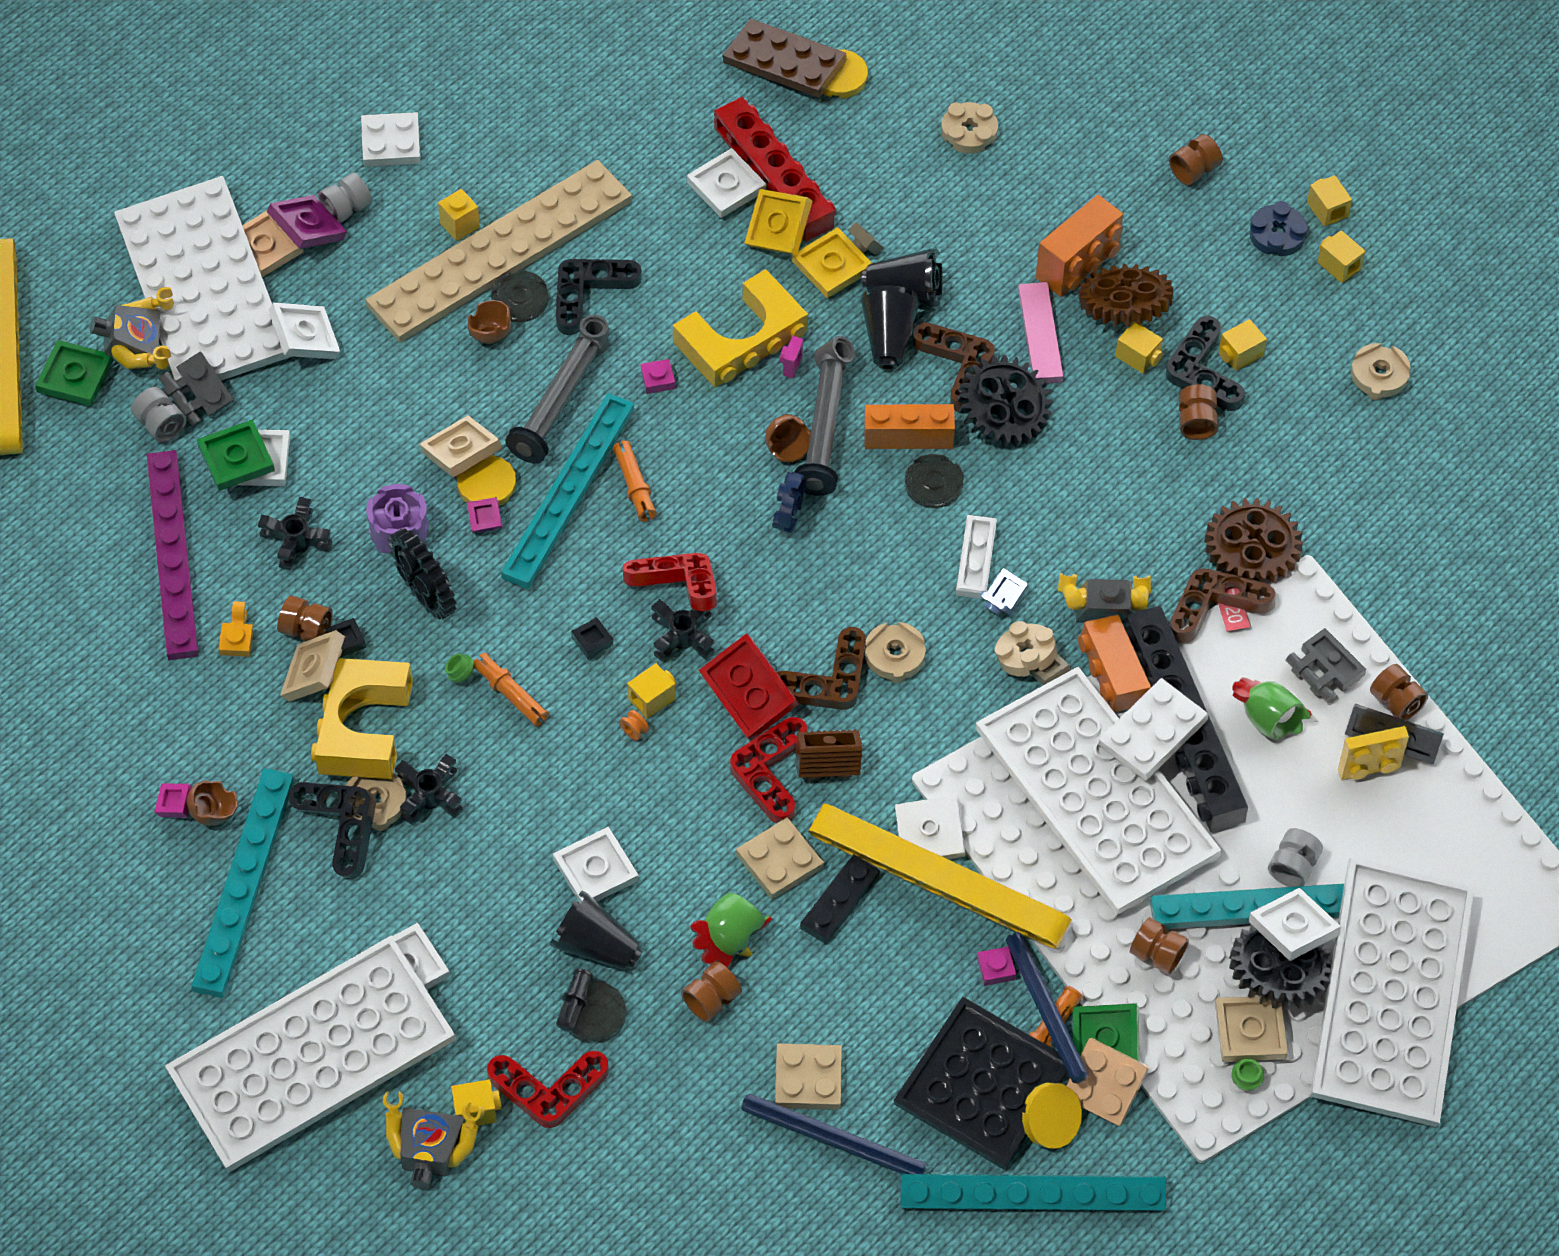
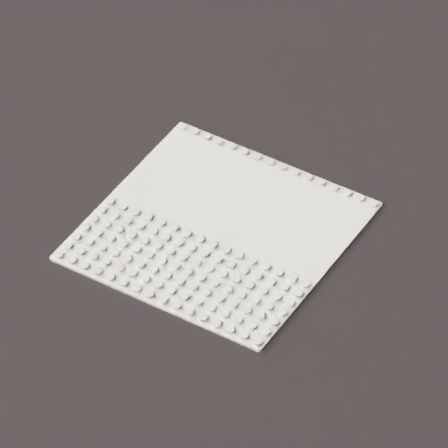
(1421, 818)

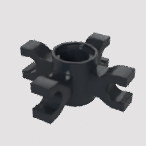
(295, 542)
(681, 639)
(428, 799)

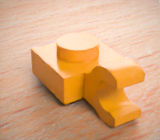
(236, 636)

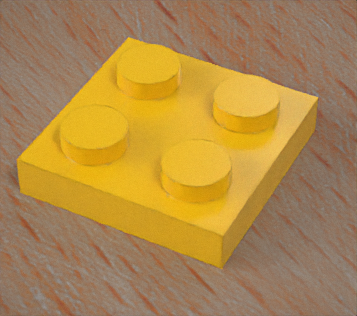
(778, 222)
(831, 262)
(1373, 753)

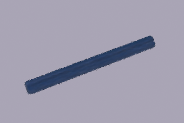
(1047, 1008)
(832, 1136)

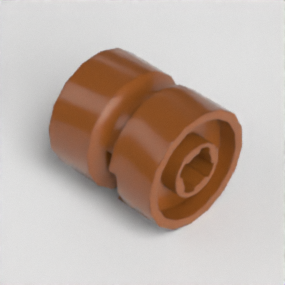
(1195, 159)
(1198, 412)
(301, 619)
(1397, 691)
(1156, 944)
(715, 988)

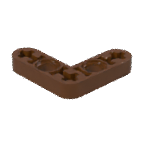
(966, 354)
(1214, 591)
(832, 686)

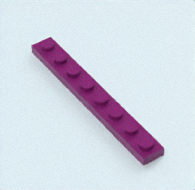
(172, 555)

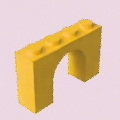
(723, 358)
(353, 686)

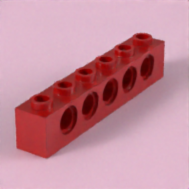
(771, 161)

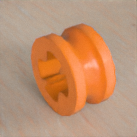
(634, 725)

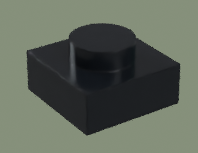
(353, 637)
(592, 638)

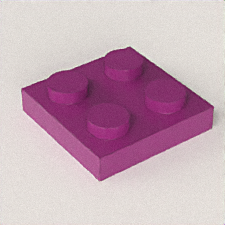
(306, 221)

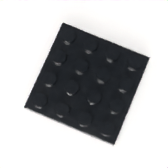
(978, 1081)

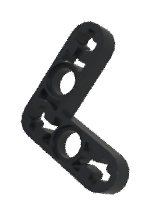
(584, 279)
(1195, 371)
(346, 809)

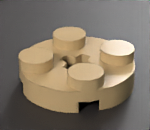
(973, 114)
(1377, 384)
(1024, 636)
(890, 666)
(392, 796)

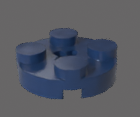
(1280, 216)
(791, 499)

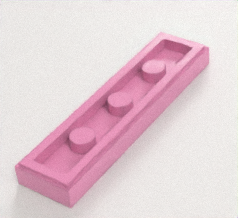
(1040, 331)

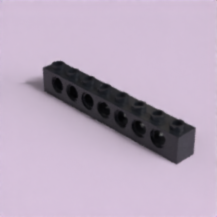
(1217, 811)

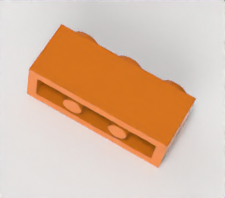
(909, 426)
(1113, 662)

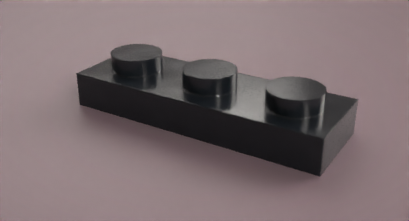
(1422, 741)
(839, 899)

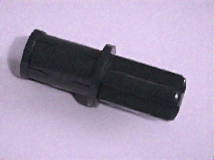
(574, 999)

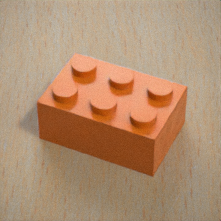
(1079, 245)

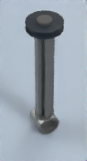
(832, 362)
(528, 441)

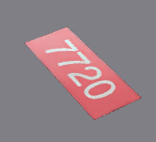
(1233, 617)

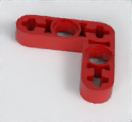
(676, 569)
(759, 769)
(546, 1097)

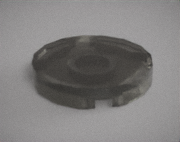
(523, 293)
(934, 481)
(602, 1015)

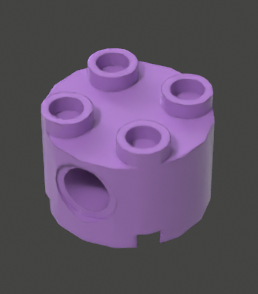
(393, 509)

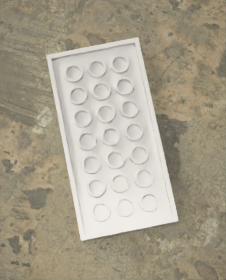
(202, 254)
(1115, 825)
(1393, 992)
(310, 1053)

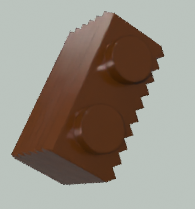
(828, 754)

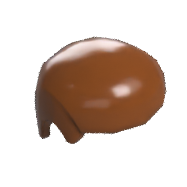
(490, 322)
(787, 438)
(211, 803)

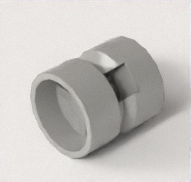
(347, 196)
(158, 414)
(1295, 857)

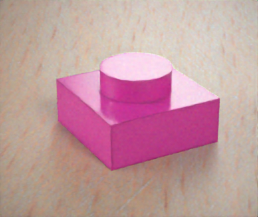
(792, 356)
(657, 376)
(484, 515)
(172, 800)
(996, 966)

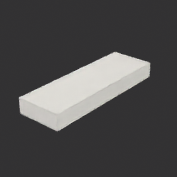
(976, 556)

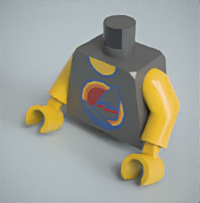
(133, 332)
(1105, 597)
(429, 1140)

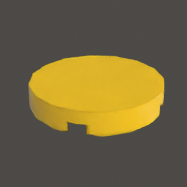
(850, 78)
(487, 480)
(1052, 1115)

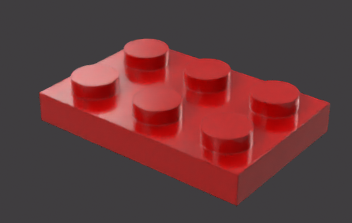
(748, 687)

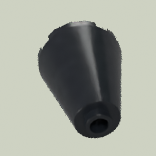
(912, 271)
(889, 323)
(596, 935)

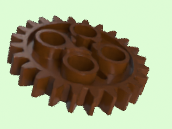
(1126, 294)
(1253, 541)

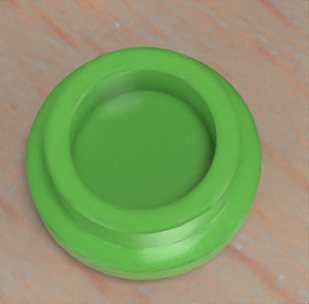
(459, 667)
(1247, 1074)

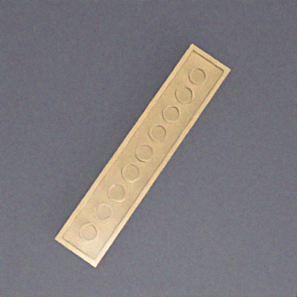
(498, 249)

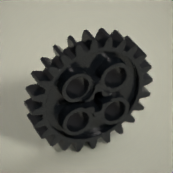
(1004, 401)
(422, 573)
(1275, 977)

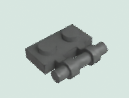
(204, 384)
(1332, 659)

